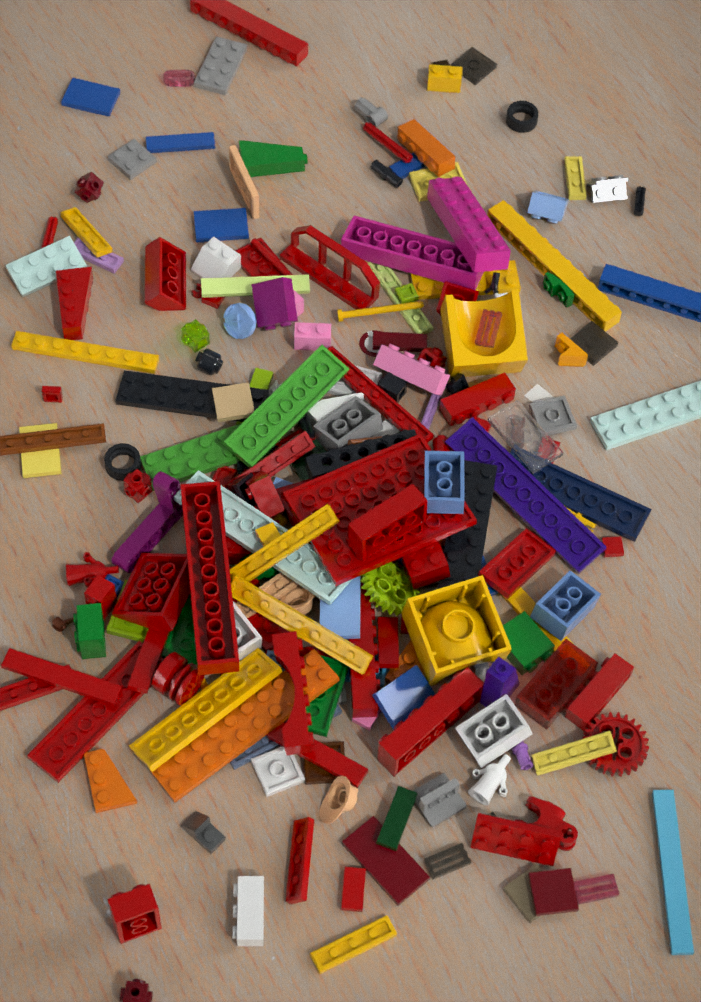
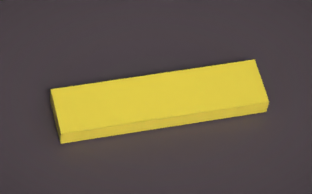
(573, 753)

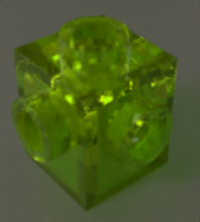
(195, 335)

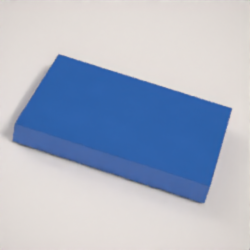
(90, 97)
(221, 224)
(403, 695)

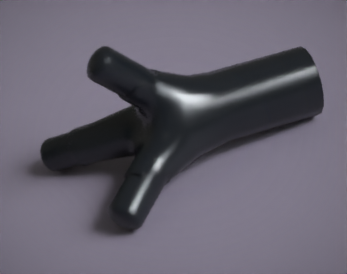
(494, 284)

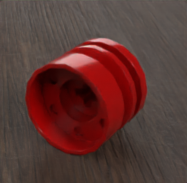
(177, 678)

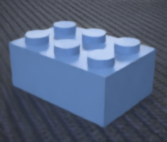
(444, 481)
(565, 605)

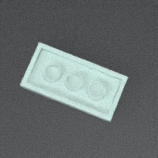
(40, 267)

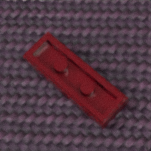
(405, 341)

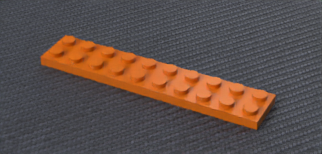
(241, 729)

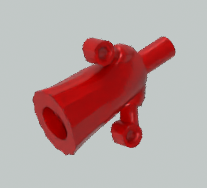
(87, 572)

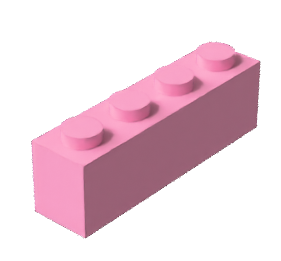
(412, 370)

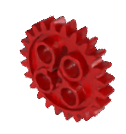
(633, 747)

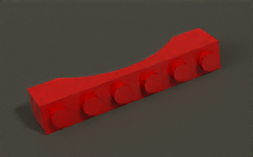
(296, 731)

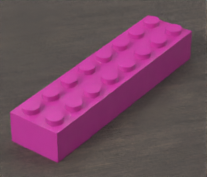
(468, 224)
(409, 252)

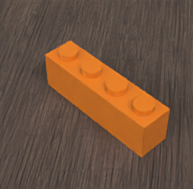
(426, 147)

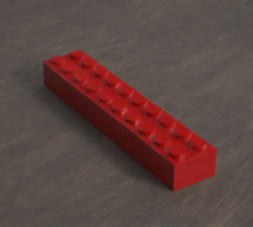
(209, 578)

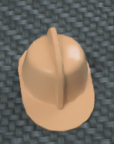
(299, 599)
(338, 800)

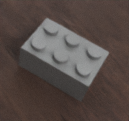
(349, 421)

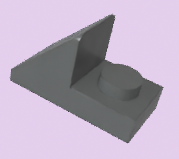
(202, 831)

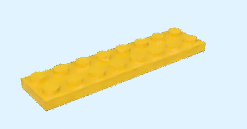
(204, 709)

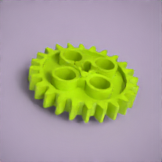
(388, 587)

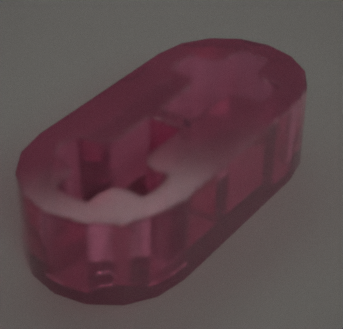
(178, 78)

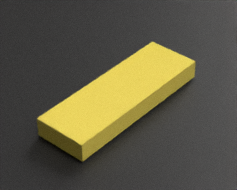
(575, 178)

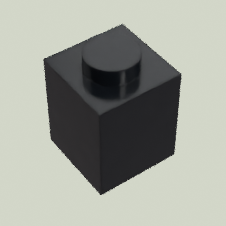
(393, 386)

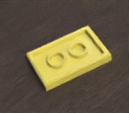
(421, 178)
(40, 462)

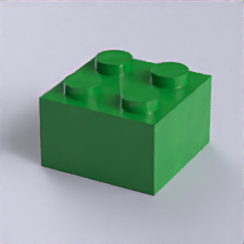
(90, 631)

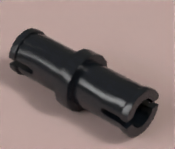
(386, 173)

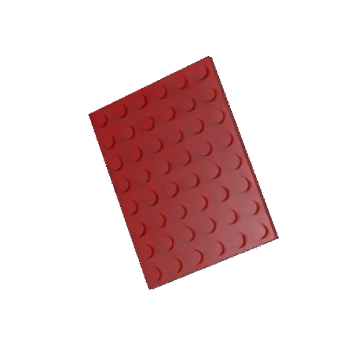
(363, 486)

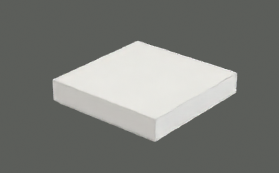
(277, 771)

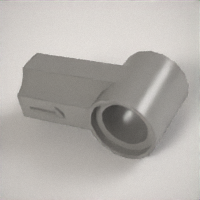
(372, 114)

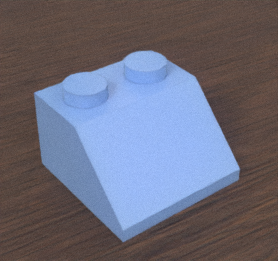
(547, 206)

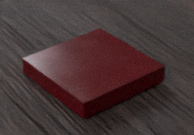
(553, 892)

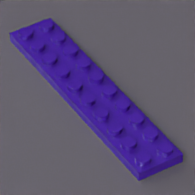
(529, 497)

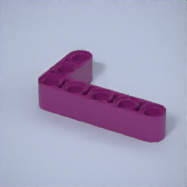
(154, 526)

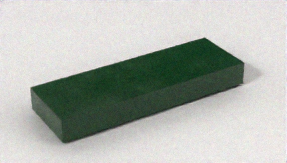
(397, 818)

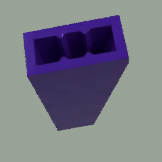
(499, 680)

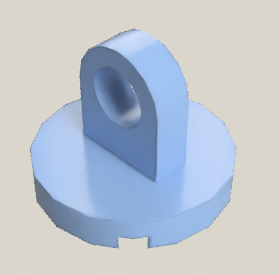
(239, 321)

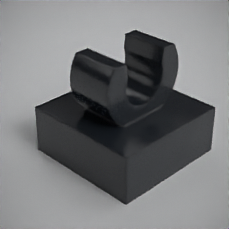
(457, 384)

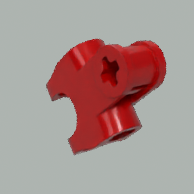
(552, 817)

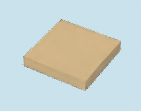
(233, 402)

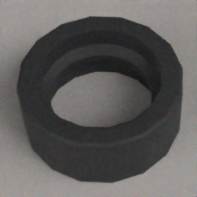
(522, 107)
(117, 450)

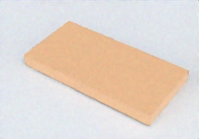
(244, 182)

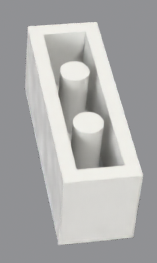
(249, 911)

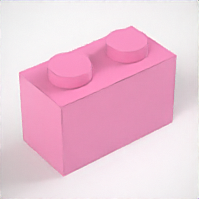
(311, 336)

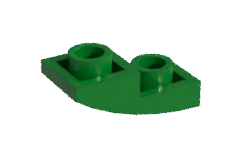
(558, 287)

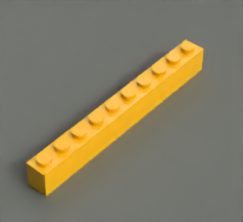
(546, 259)

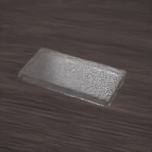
(525, 436)

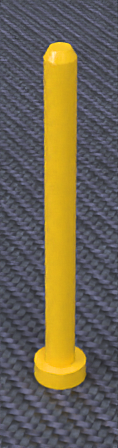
(378, 310)

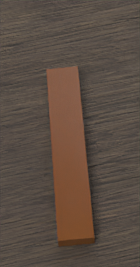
(52, 439)

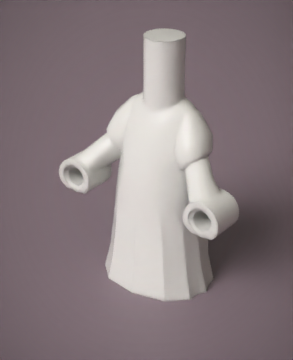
(486, 786)

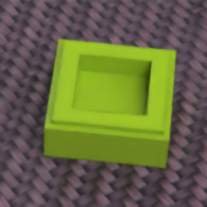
(406, 293)

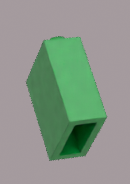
(528, 643)

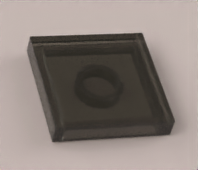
(475, 65)
(594, 342)

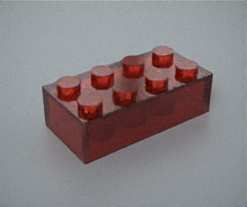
(556, 684)

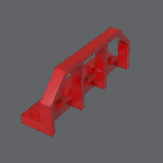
(325, 277)

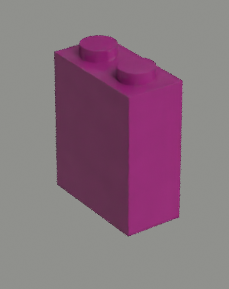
(274, 303)

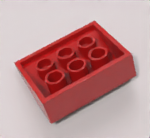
(155, 591)

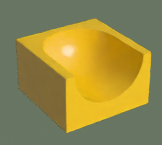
(460, 330)
(455, 628)

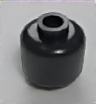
(209, 362)

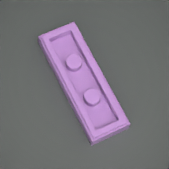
(109, 262)

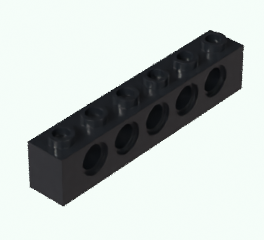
(315, 463)

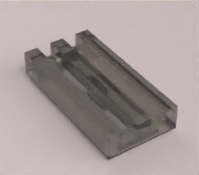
(463, 853)

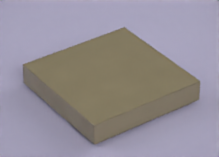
(520, 893)

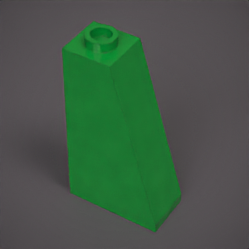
(271, 159)

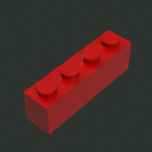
(477, 399)
(599, 691)

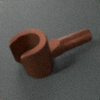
(59, 625)

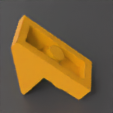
(571, 353)

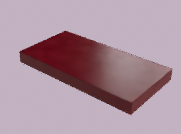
(392, 870)

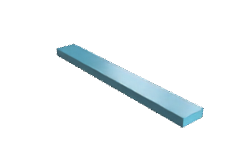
(672, 873)

